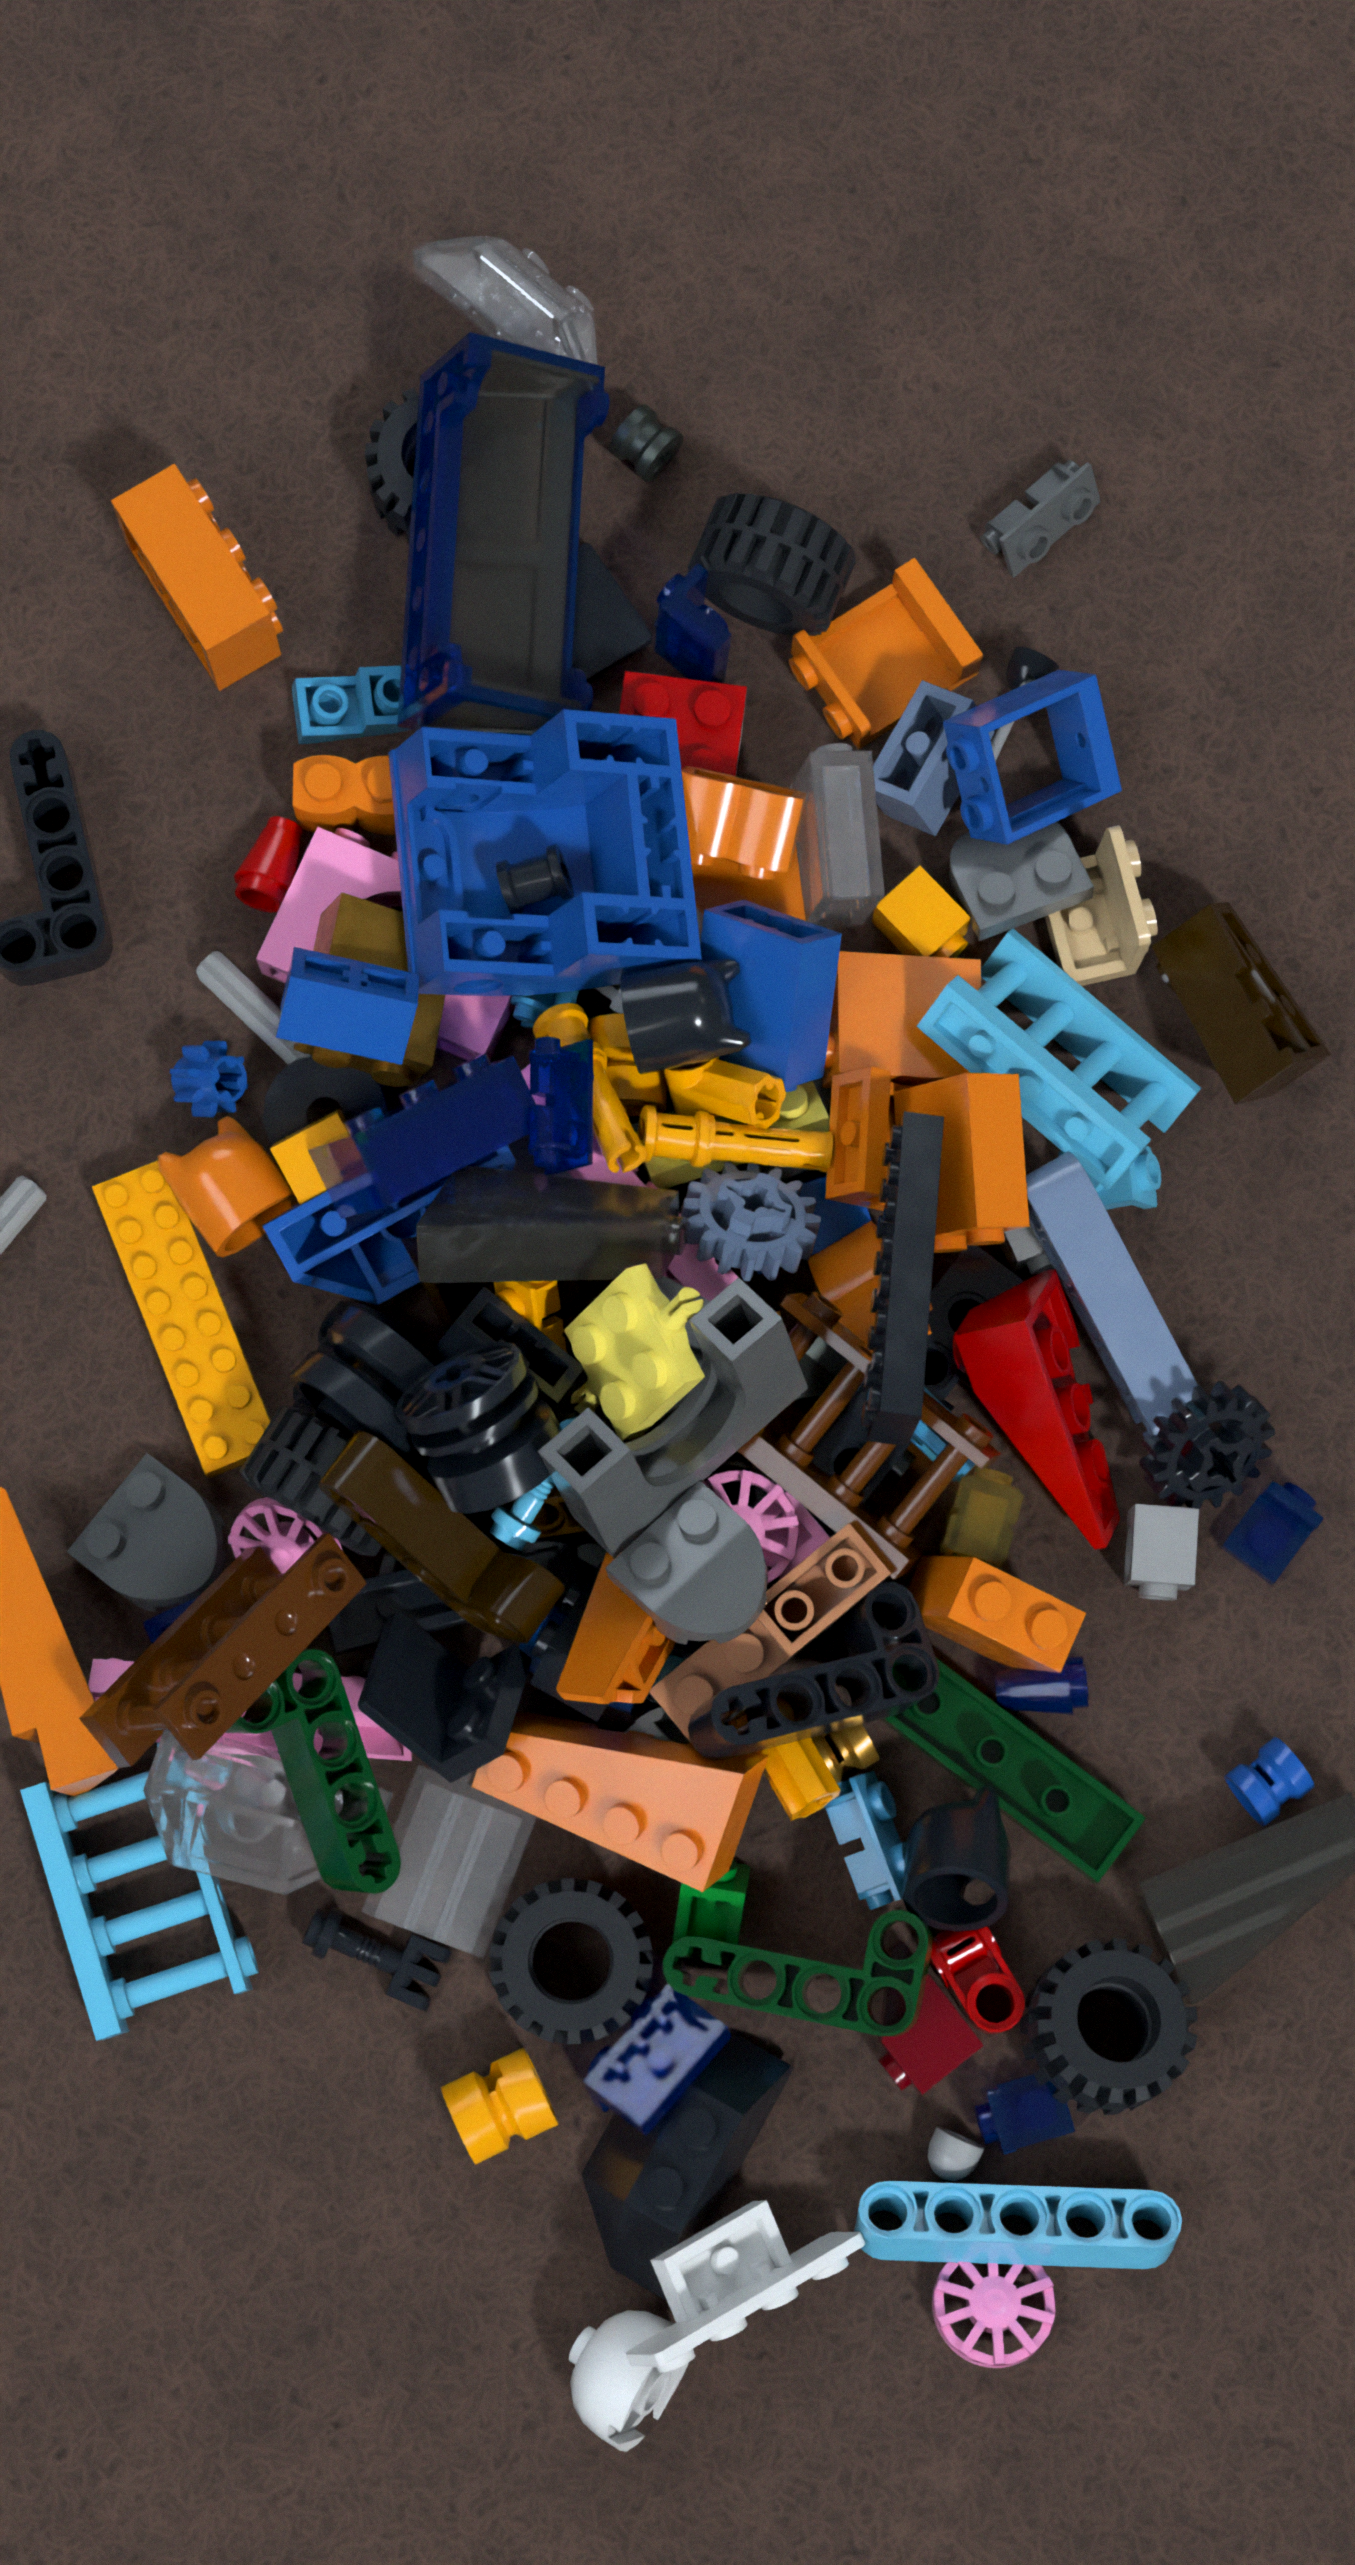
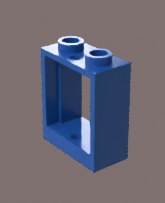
(1085, 765)

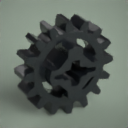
(1207, 1446)

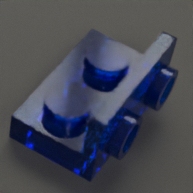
(691, 633)
(655, 2059)

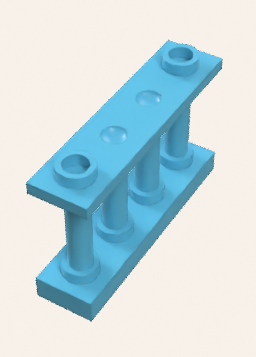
(1051, 1095)
(94, 1938)

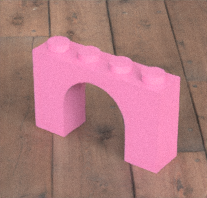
(348, 865)

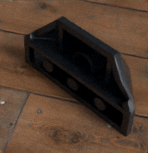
(672, 2181)

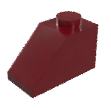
(933, 2045)

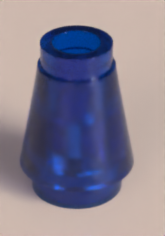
(1044, 1690)

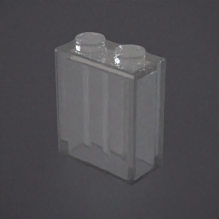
(839, 838)
(456, 1862)

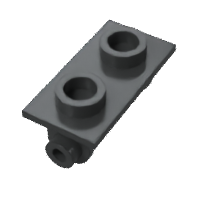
(1061, 500)

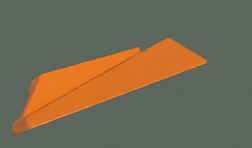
(614, 1649)
(40, 1671)

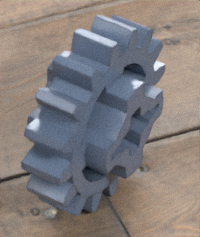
(750, 1221)

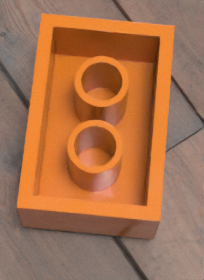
(200, 575)

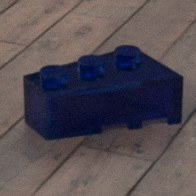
(425, 1136)

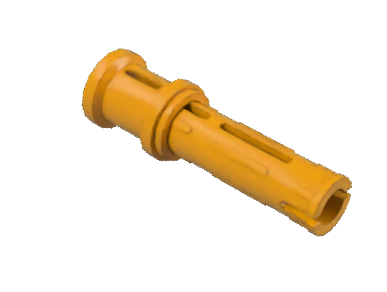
(610, 1119)
(704, 1139)

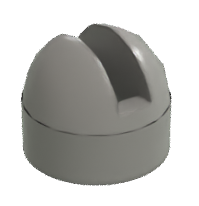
(952, 2154)

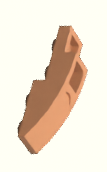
(792, 1617)

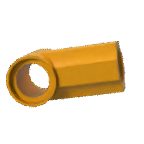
(726, 1092)
(797, 1772)

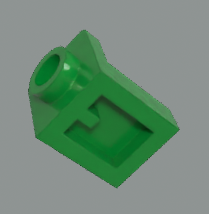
(716, 1911)

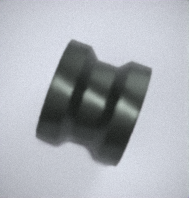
(645, 443)

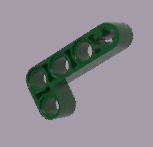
(357, 1845)
(796, 1973)

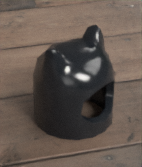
(681, 1014)
(947, 1852)

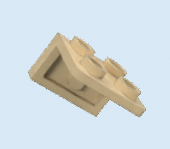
(1115, 927)

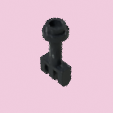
(327, 1933)

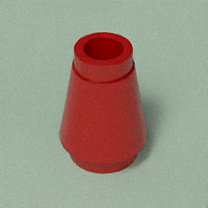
(269, 865)

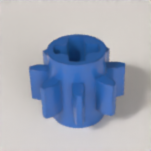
(209, 1078)

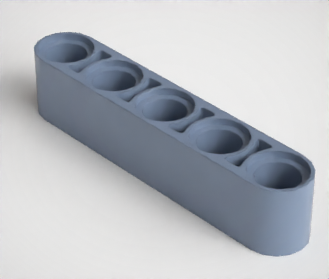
(1107, 1291)

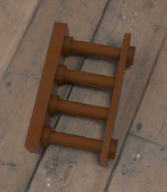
(839, 1497)
(223, 1652)

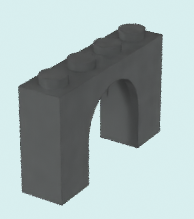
(748, 1381)

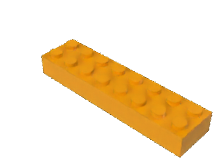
(185, 1317)

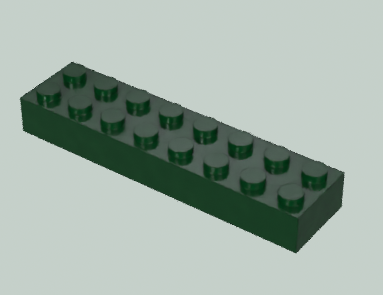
(1031, 1778)

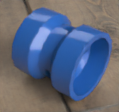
(1269, 1781)

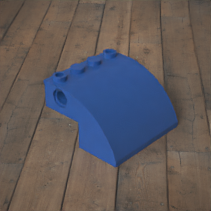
(584, 781)

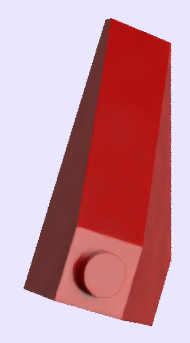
(1026, 1380)

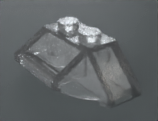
(509, 294)
(232, 1814)

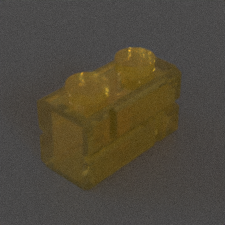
(981, 1517)

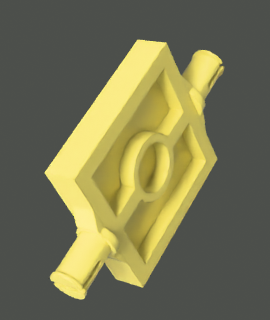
(635, 1351)

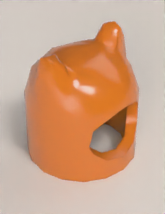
(228, 1187)

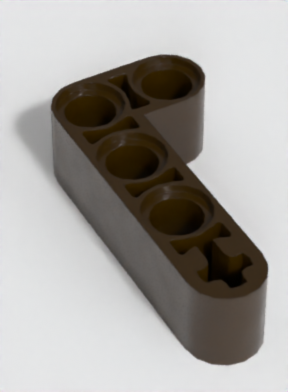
(438, 1546)

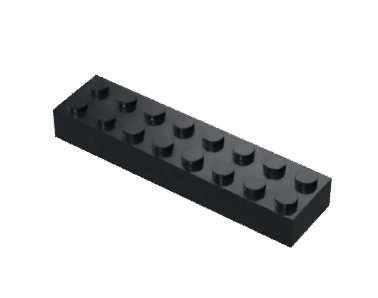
(904, 1279)

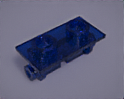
(563, 1127)

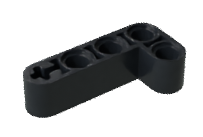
(52, 856)
(812, 1689)

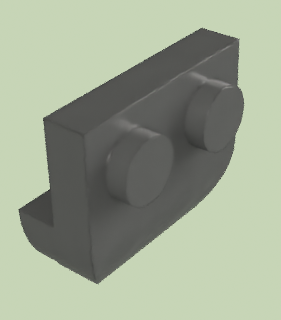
(1016, 881)
(154, 1539)
(695, 1570)

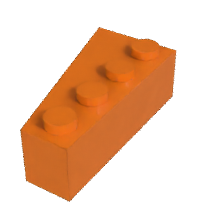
(628, 1793)

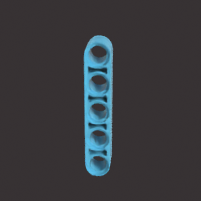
(1043, 2206)

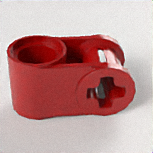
(973, 1969)

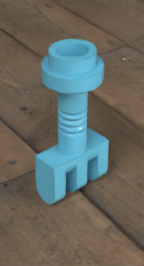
(515, 1524)

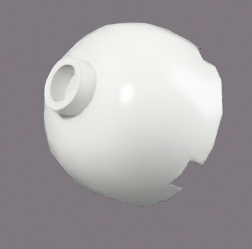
(611, 2392)

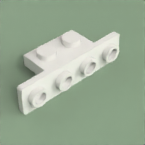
(730, 2274)

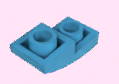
(347, 705)

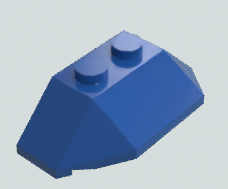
(361, 1252)

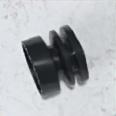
(480, 1426)

